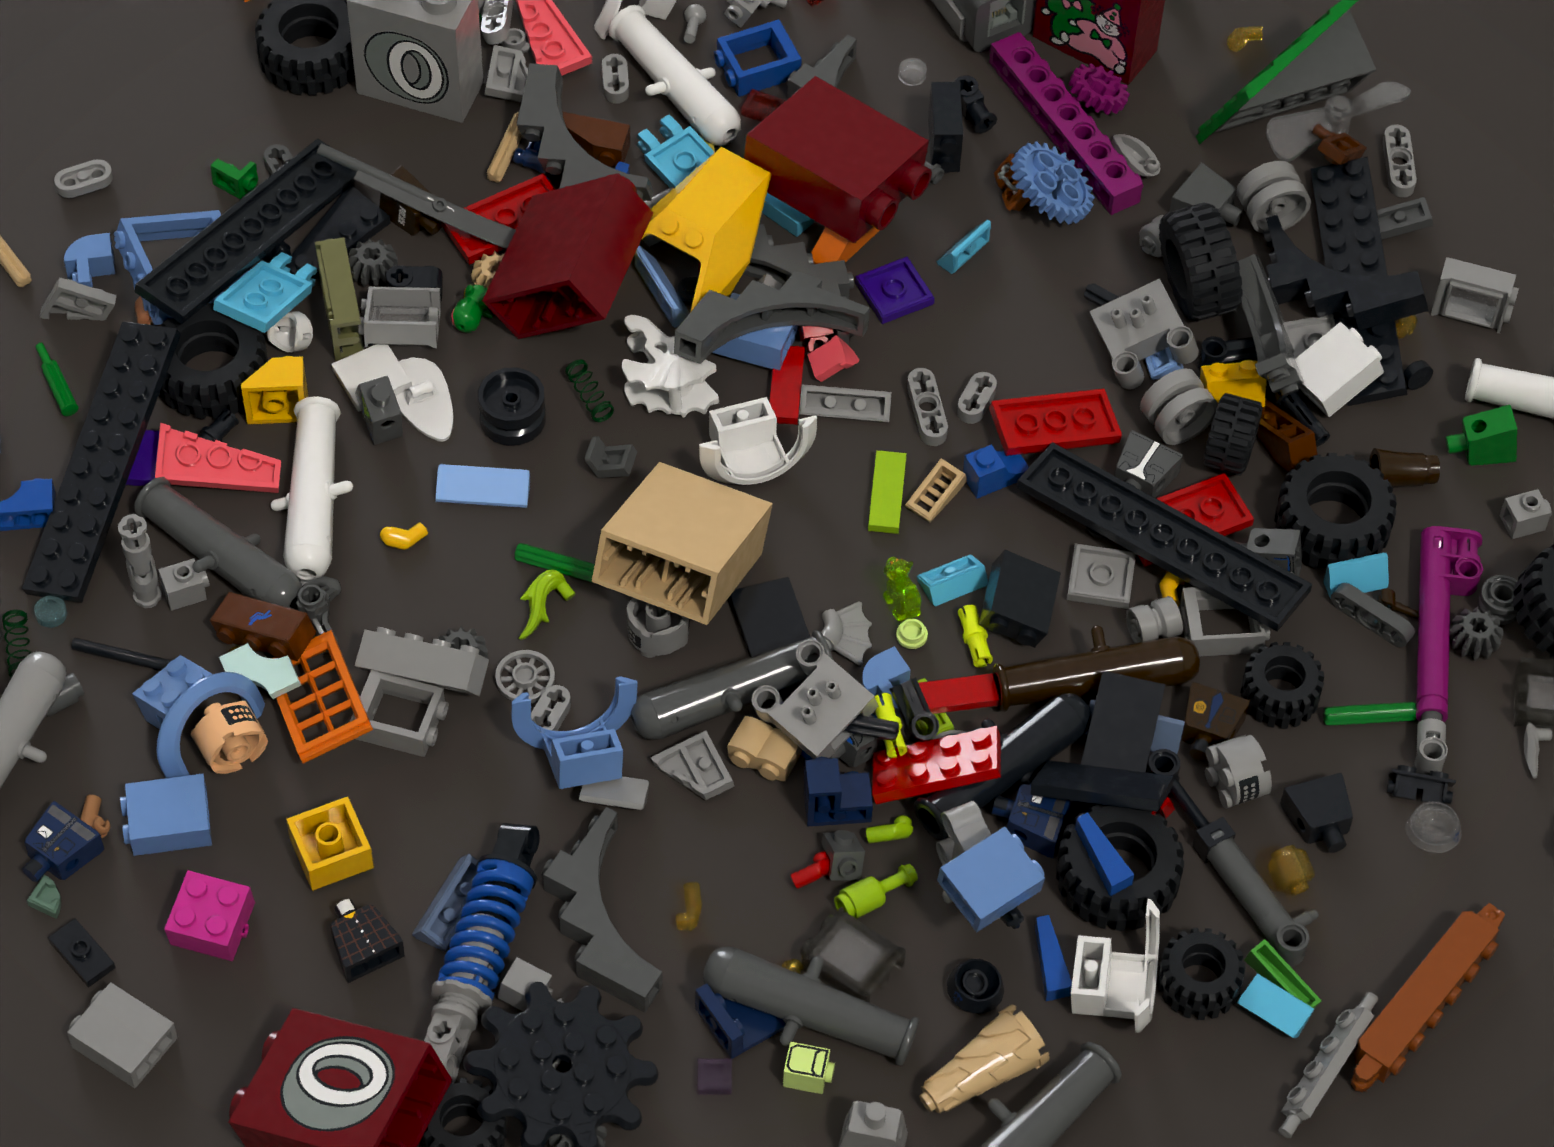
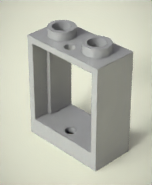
(1195, 599)
(396, 737)

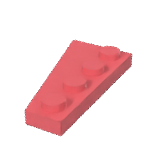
(552, 36)
(203, 463)

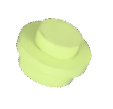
(911, 634)

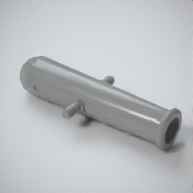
(25, 706)

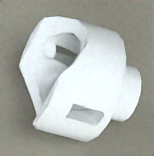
(294, 332)

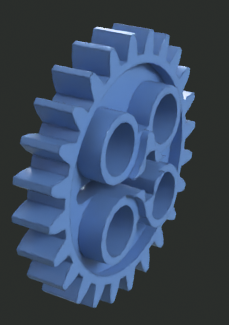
(1052, 182)

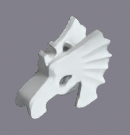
(667, 379)

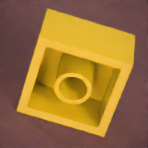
(330, 843)

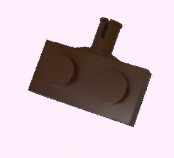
(1338, 147)

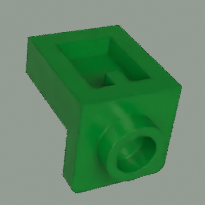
(233, 180)

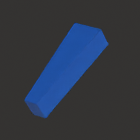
(1107, 861)
(1053, 967)

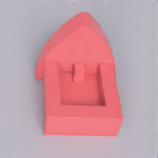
(831, 358)

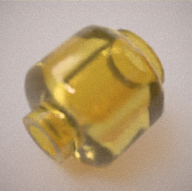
(1290, 870)

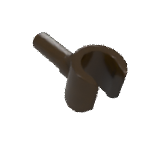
(1388, 599)

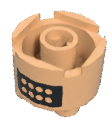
(229, 736)

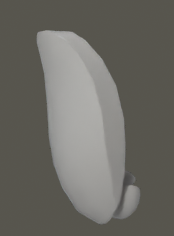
(1137, 155)

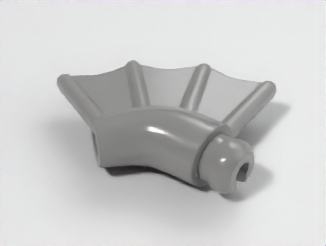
(847, 632)

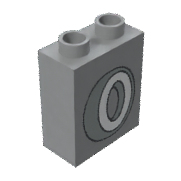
(418, 53)

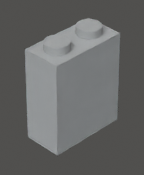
(122, 1034)

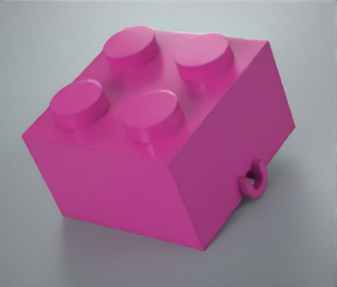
(210, 915)

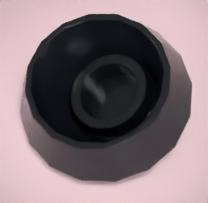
(976, 986)

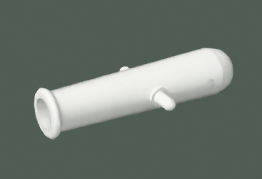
(676, 77)
(1511, 387)
(312, 489)

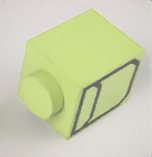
(807, 1068)

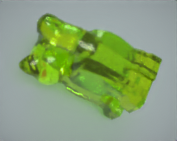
(901, 589)

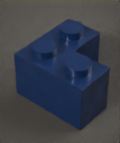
(834, 796)

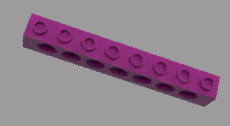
(1066, 122)

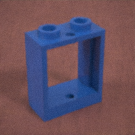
(760, 76)

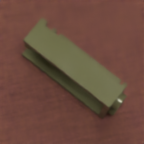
(339, 297)

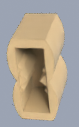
(763, 748)

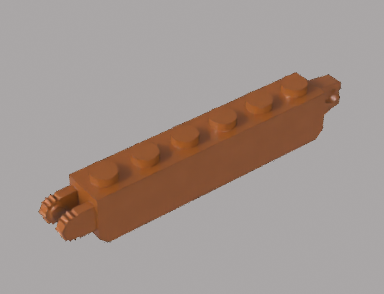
(1424, 996)

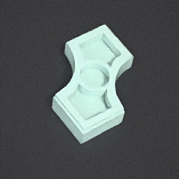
(273, 675)

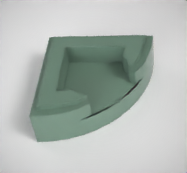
(46, 897)

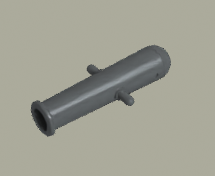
(218, 546)
(718, 690)
(807, 1003)
(1057, 1103)

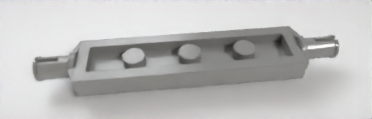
(1327, 1064)

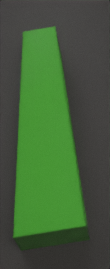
(1272, 966)

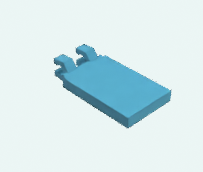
(676, 156)
(266, 293)

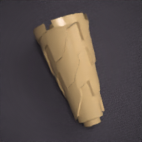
(994, 1056)

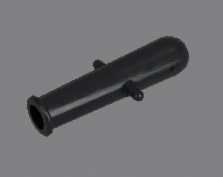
(1023, 751)

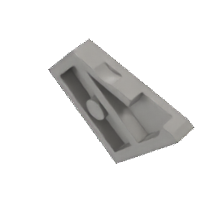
(506, 74)
(78, 301)
(695, 766)

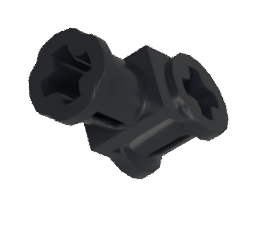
(973, 105)

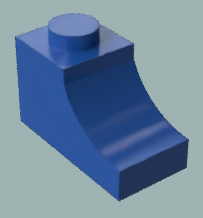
(992, 470)
(28, 506)

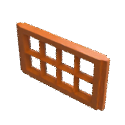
(337, 736)

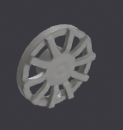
(524, 674)

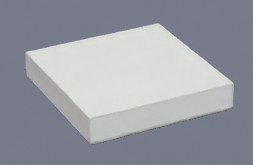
(370, 365)

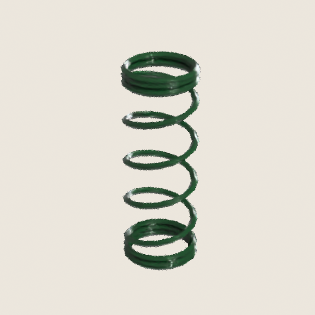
(597, 408)
(15, 625)

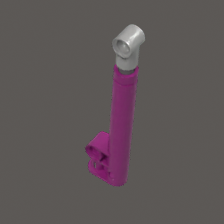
(1443, 563)

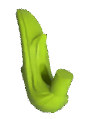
(537, 595)

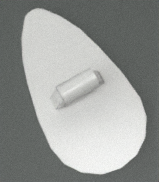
(428, 401)

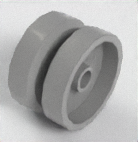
(1271, 191)
(1179, 406)

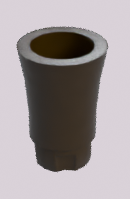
(1406, 468)

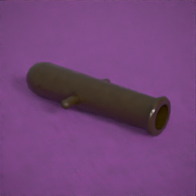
(1162, 661)

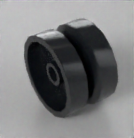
(512, 406)

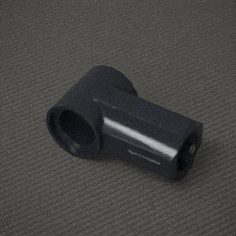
(1220, 351)
(912, 707)

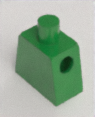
(1486, 437)

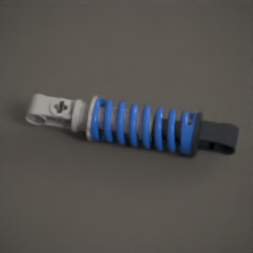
(481, 941)

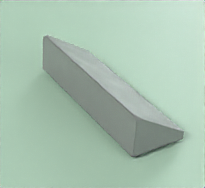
(845, 403)

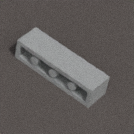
(422, 661)

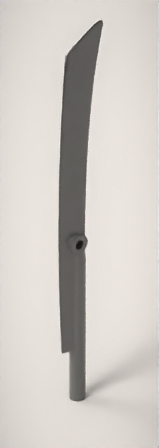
(422, 200)

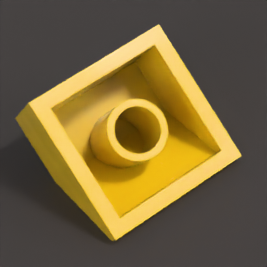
(274, 391)

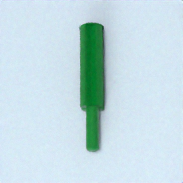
(57, 382)

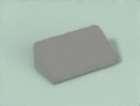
(621, 792)

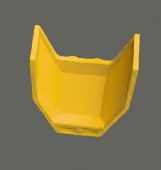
(714, 219)

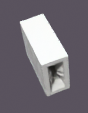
(1337, 368)

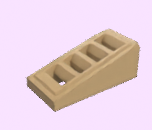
(941, 469)

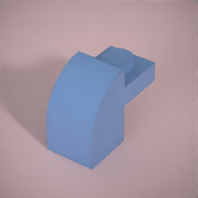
(89, 258)
(885, 672)

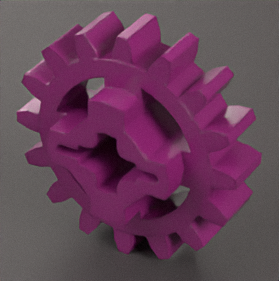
(1099, 89)

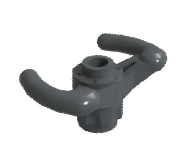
(316, 601)

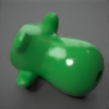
(469, 310)

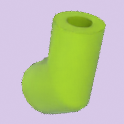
(900, 829)

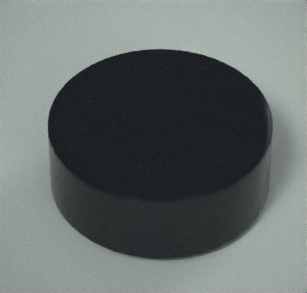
(1418, 374)

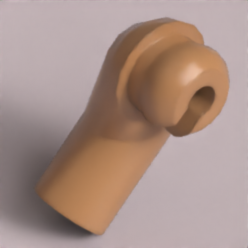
(91, 817)

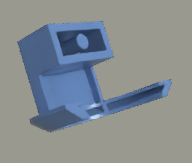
(175, 693)
(581, 754)

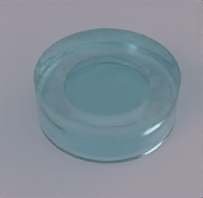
(50, 611)

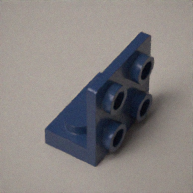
(733, 1024)

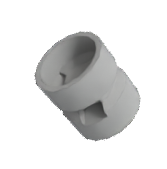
(1157, 621)

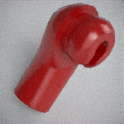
(812, 872)

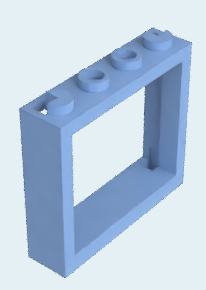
(158, 227)

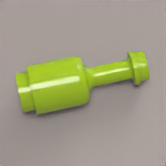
(870, 893)

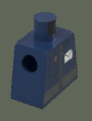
(1034, 819)
(60, 844)

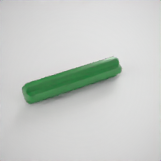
(555, 561)
(1369, 713)

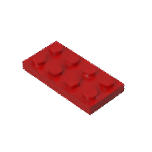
(505, 208)
(1059, 418)
(1212, 504)
(937, 765)

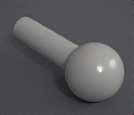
(694, 15)

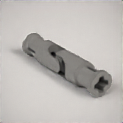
(139, 561)

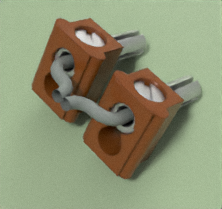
(1011, 196)

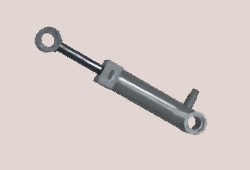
(1216, 845)

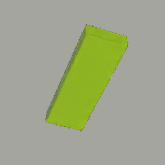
(887, 492)

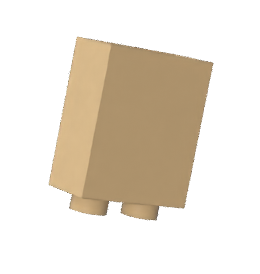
(682, 543)

